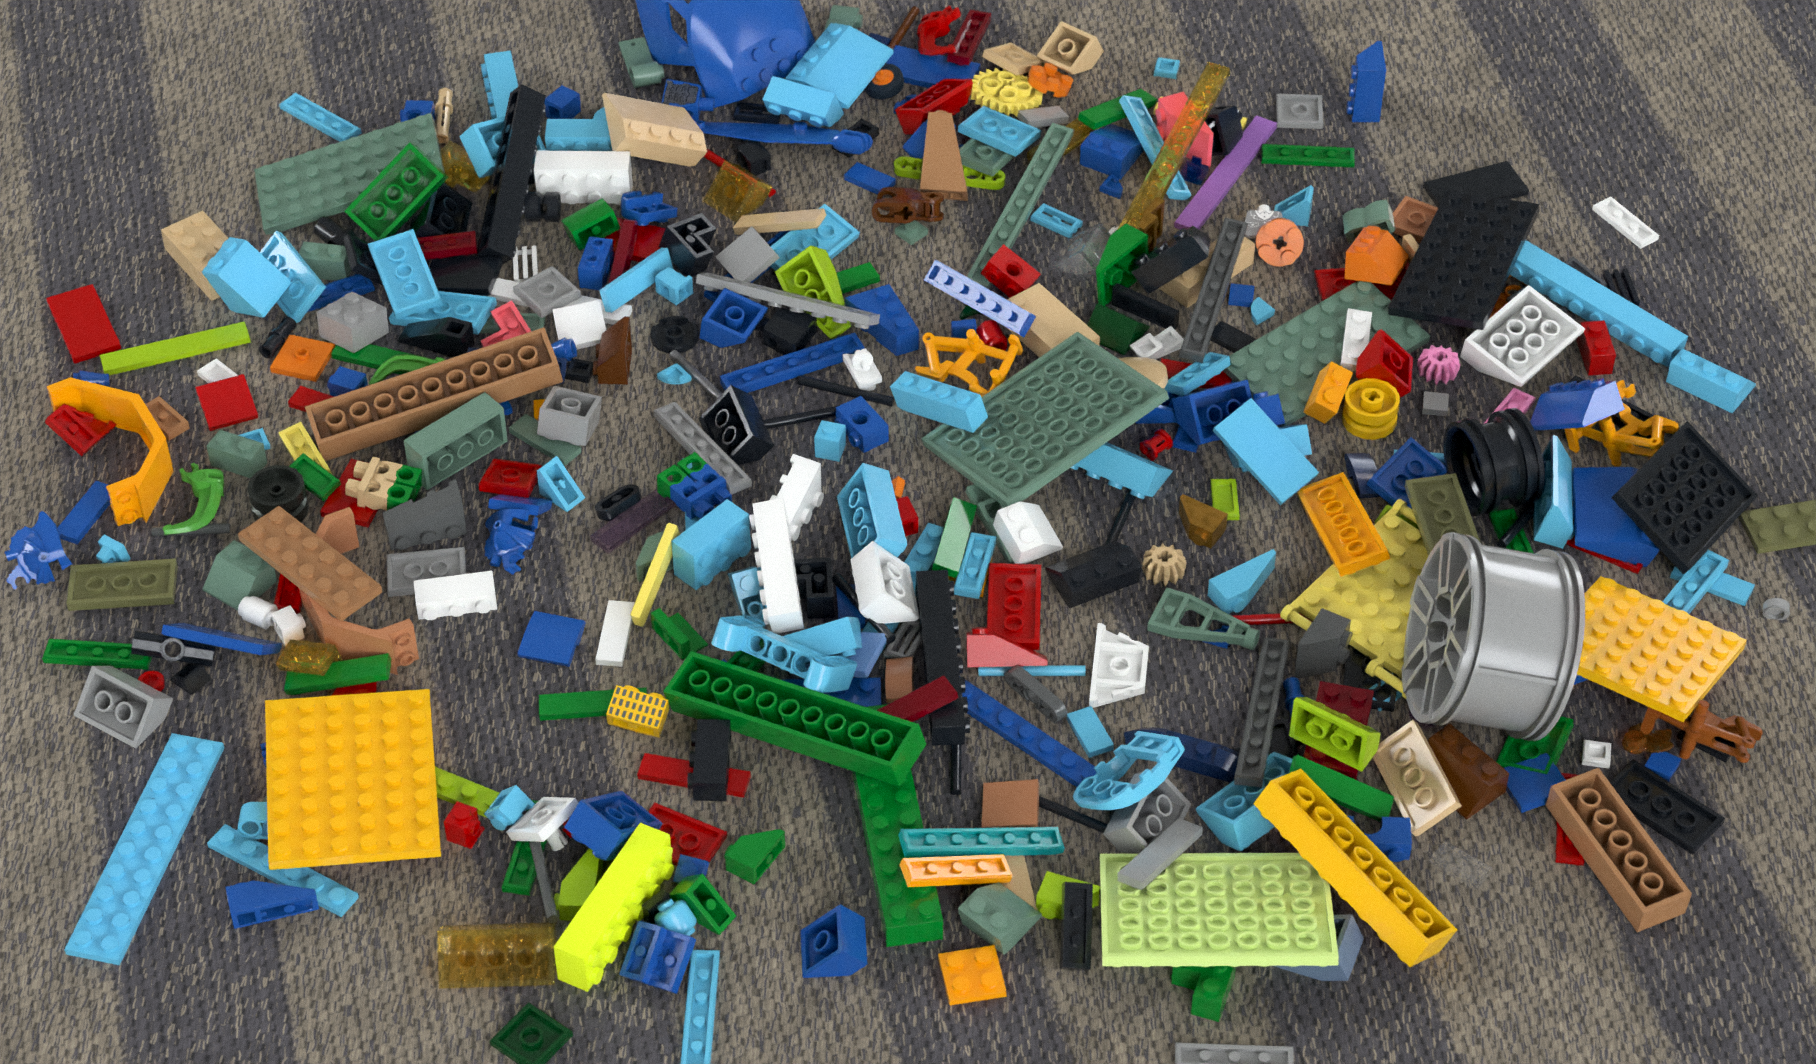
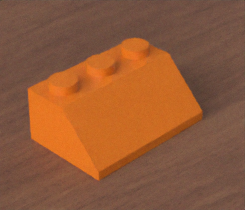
(1375, 257)

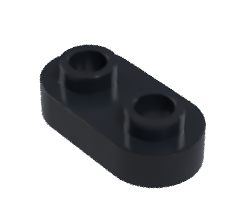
(618, 502)

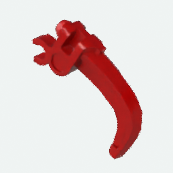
(934, 26)

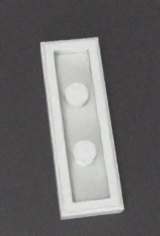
(1625, 222)
(615, 633)

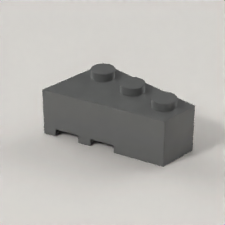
(426, 520)

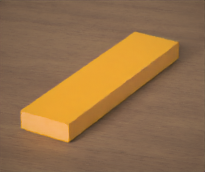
(955, 870)

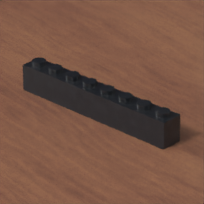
(511, 174)
(940, 653)

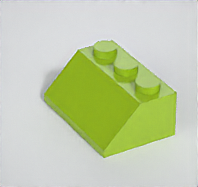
(1333, 733)

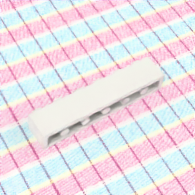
(777, 566)

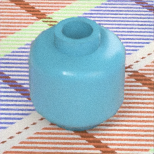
(676, 917)

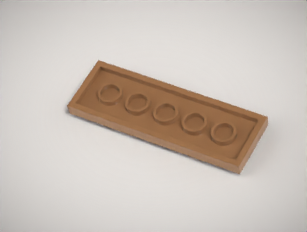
(310, 563)

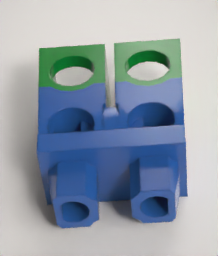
(695, 488)

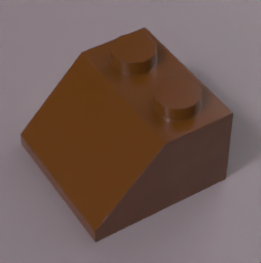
(614, 354)

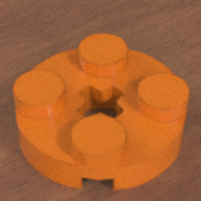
(1048, 78)
(1291, 235)

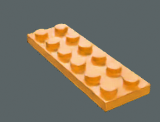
(1342, 524)

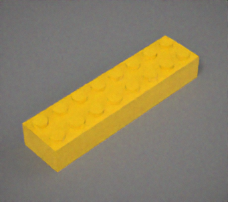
(1355, 867)

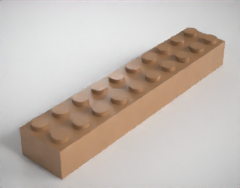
(429, 393)

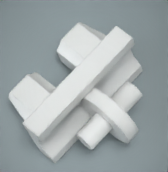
(863, 369)

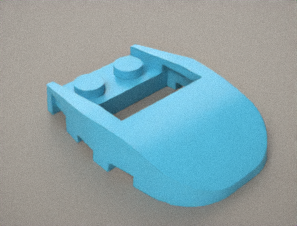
(1107, 793)

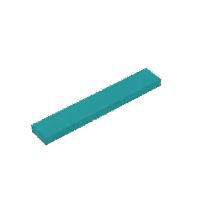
(981, 841)

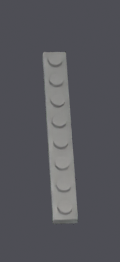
(796, 302)

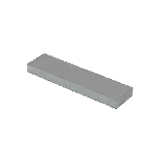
(1160, 854)
(1232, 1054)

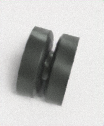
(278, 487)

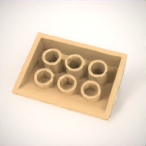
(653, 130)

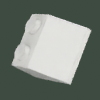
(1026, 532)

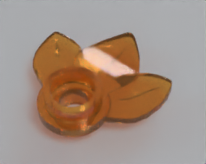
(1655, 742)

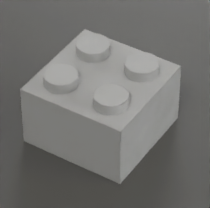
(352, 322)
(569, 416)

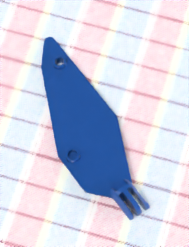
(844, 141)

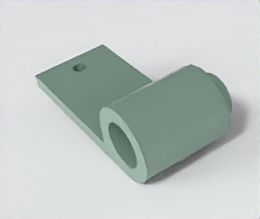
(640, 64)

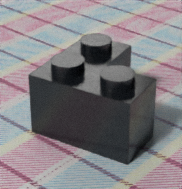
(689, 244)
(816, 586)

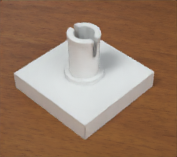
(543, 822)

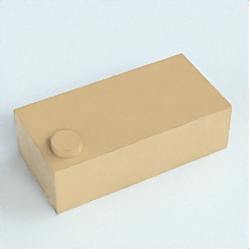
(1052, 321)

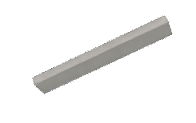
(694, 439)

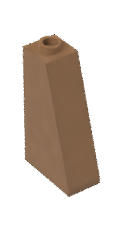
(941, 160)

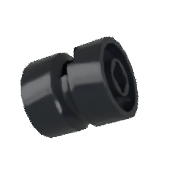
(534, 207)

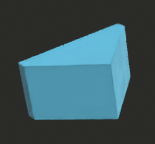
(1297, 207)
(558, 485)

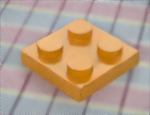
(972, 975)

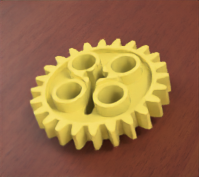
(1004, 92)

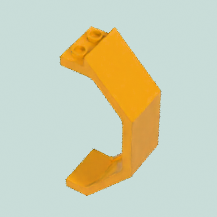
(138, 494)

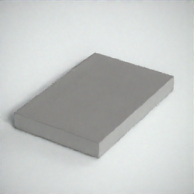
(420, 565)

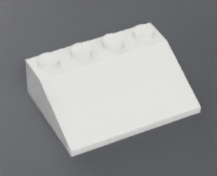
(1520, 338)

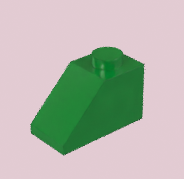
(754, 854)
(704, 902)

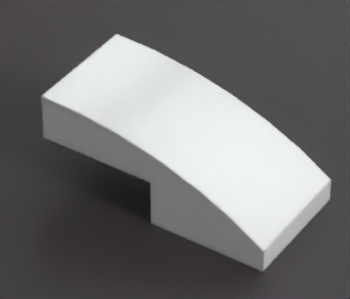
(1159, 345)

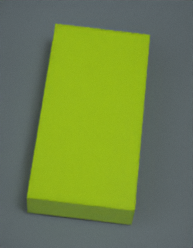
(1225, 497)

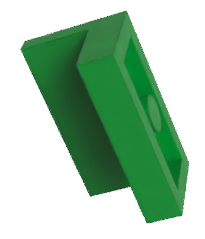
(677, 633)

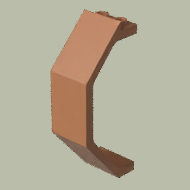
(349, 638)

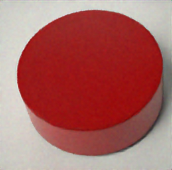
(153, 679)

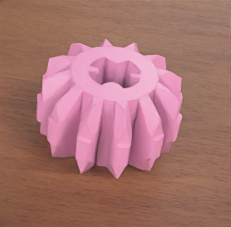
(1438, 364)

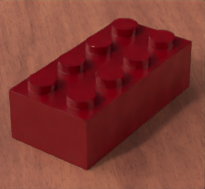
(1346, 700)

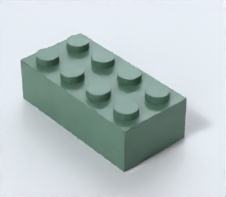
(457, 439)

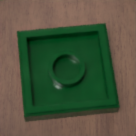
(531, 1036)

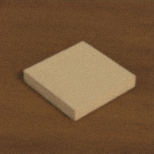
(1012, 58)

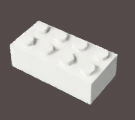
(584, 175)

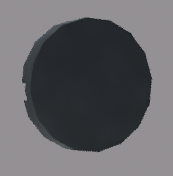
(667, 340)

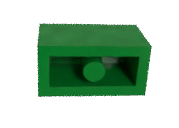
(593, 221)

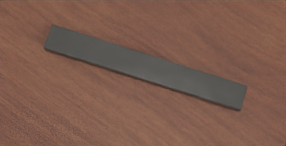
(1213, 290)
(1262, 712)

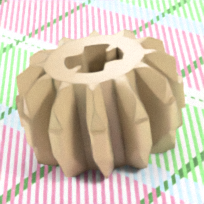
(1164, 564)

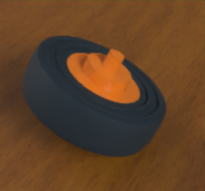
(886, 83)

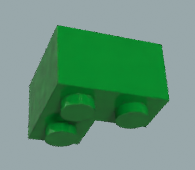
(1210, 986)

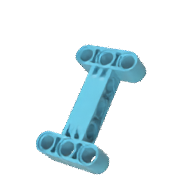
(744, 634)

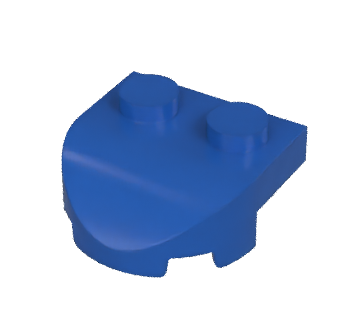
(646, 208)

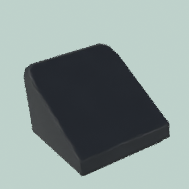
(191, 678)

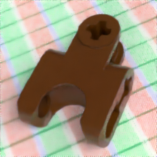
(908, 205)

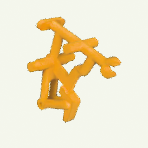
(972, 349)
(1622, 440)

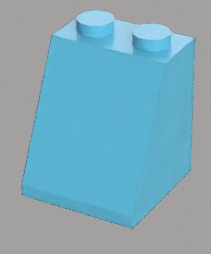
(245, 278)

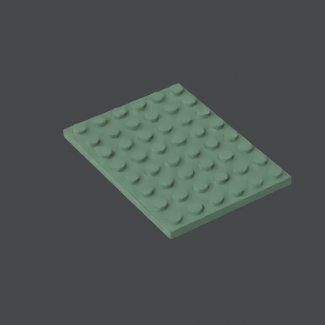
(1047, 419)

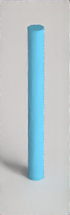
(1050, 670)

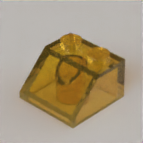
(736, 191)

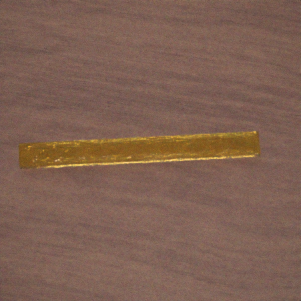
(1178, 141)

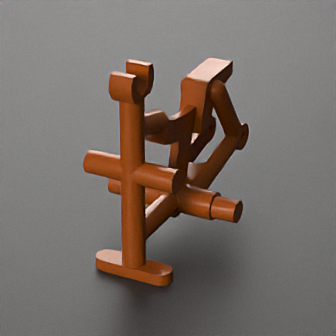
(1706, 726)

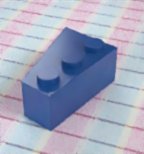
(895, 327)

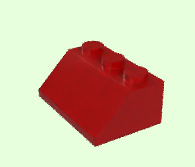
(945, 95)

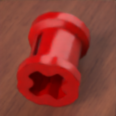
(1156, 444)

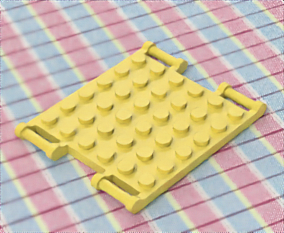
(1372, 597)

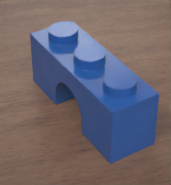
(1393, 838)

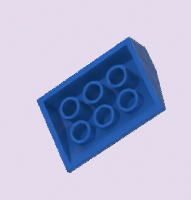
(1599, 520)

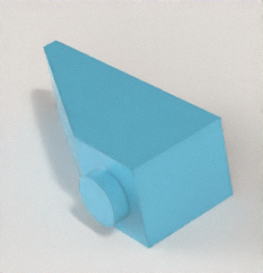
(1237, 586)

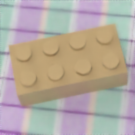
(192, 245)

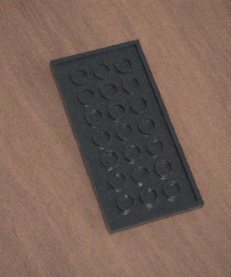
(1464, 260)

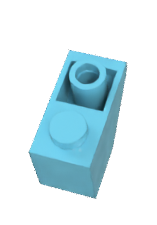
(747, 591)

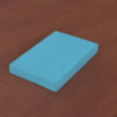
(999, 131)

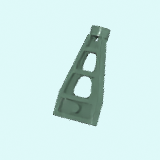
(1172, 608)

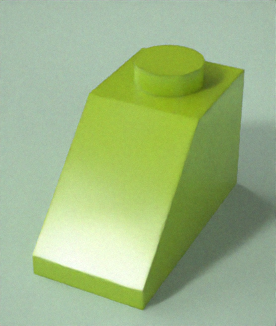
(1050, 895)

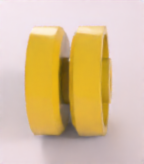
(1370, 408)

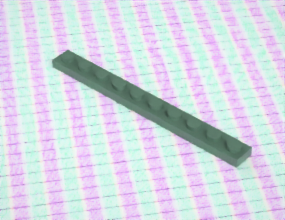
(1023, 198)

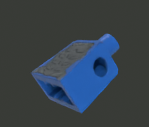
(687, 96)

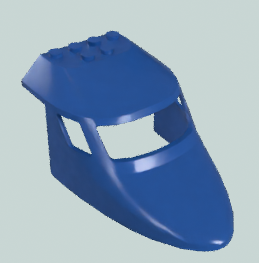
(729, 41)

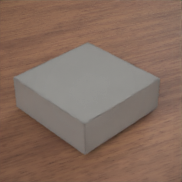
(1435, 403)

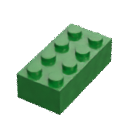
(396, 193)

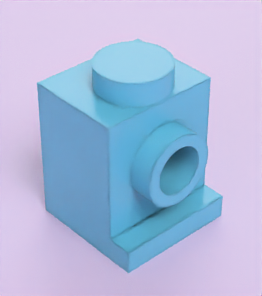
(673, 285)
(508, 807)

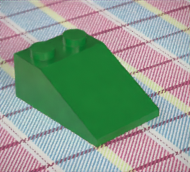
(1118, 260)

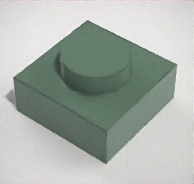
(911, 231)

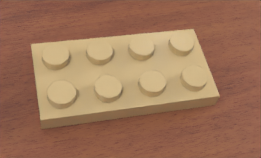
(1415, 778)

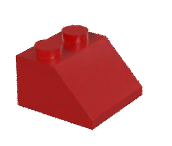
(1386, 361)

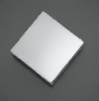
(1596, 753)

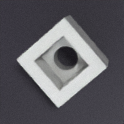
(288, 624)

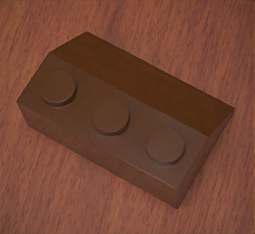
(1469, 770)

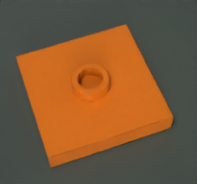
(302, 358)

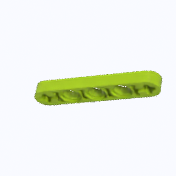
(987, 183)

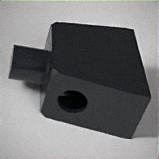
(1227, 128)
(787, 330)

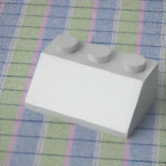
(883, 586)

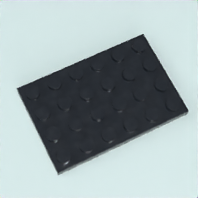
(1684, 497)

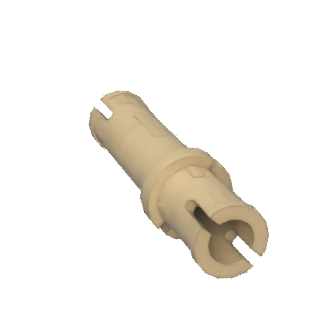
(444, 99)

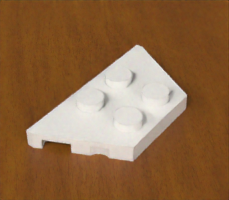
(1117, 668)

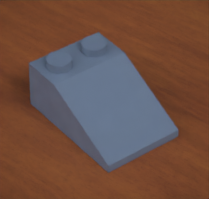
(1348, 942)

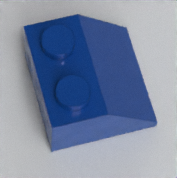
(731, 319)
(834, 944)

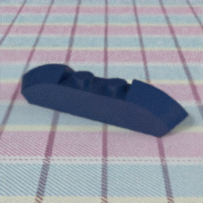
(1199, 755)

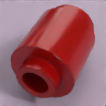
(992, 334)

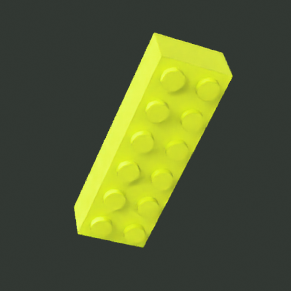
(613, 908)

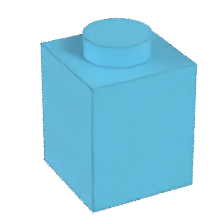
(830, 440)

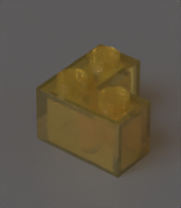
(460, 168)

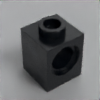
(754, 157)

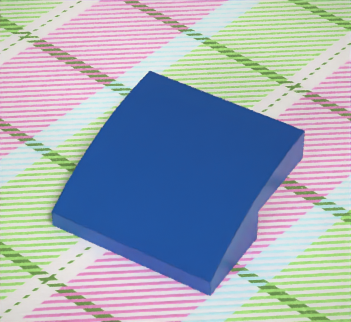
(551, 638)
(657, 957)

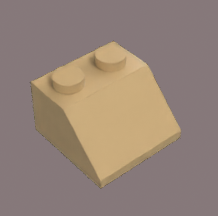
(1071, 49)

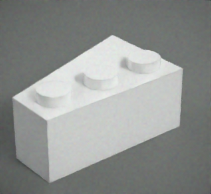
(800, 492)

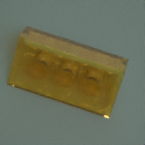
(496, 955)

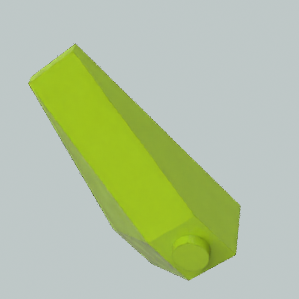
(815, 277)

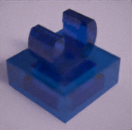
(1194, 171)

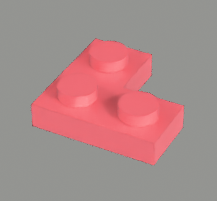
(509, 322)

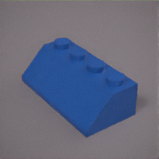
(1576, 404)

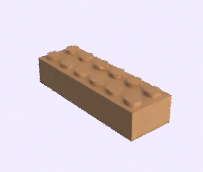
(1618, 850)

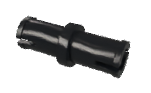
(277, 337)

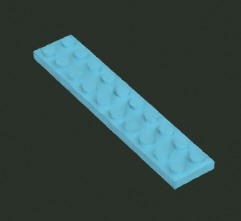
(144, 849)

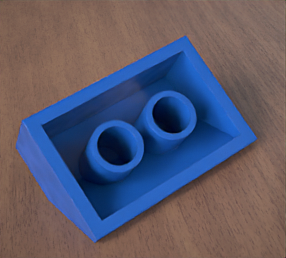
(1368, 85)
(1206, 408)

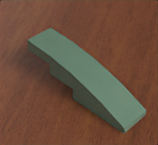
(987, 511)

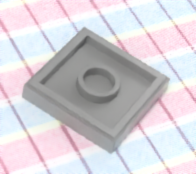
(1299, 111)
(747, 256)
(547, 291)

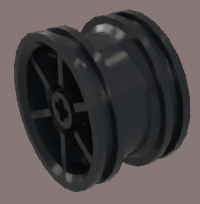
(1495, 460)

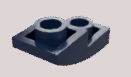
(1360, 469)

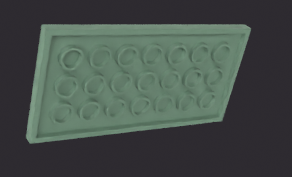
(335, 175)
(1296, 352)

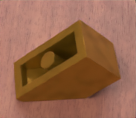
(1201, 522)

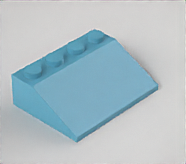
(841, 63)

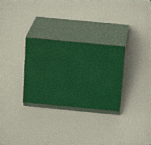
(1115, 328)

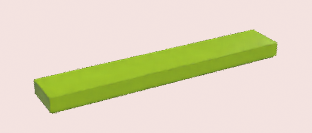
(175, 348)

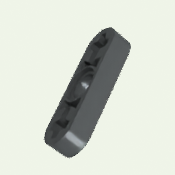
(1036, 692)

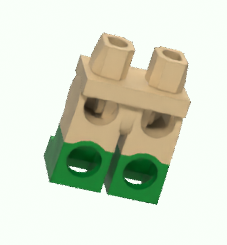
(383, 484)

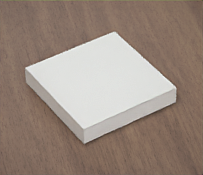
(581, 323)

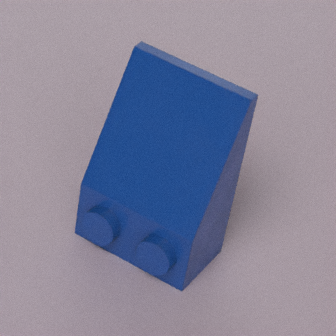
(1110, 150)
(608, 822)

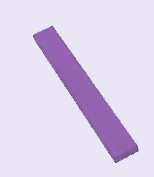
(1226, 174)

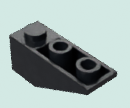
(440, 335)

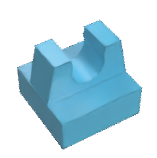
(112, 551)

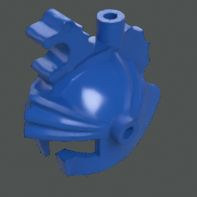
(509, 538)
(34, 550)

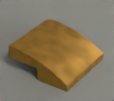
(1152, 221)

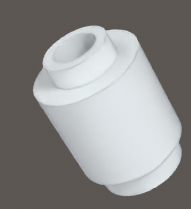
(257, 611)

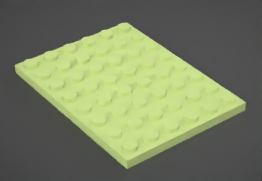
(1219, 913)

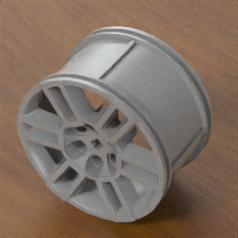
(1493, 637)

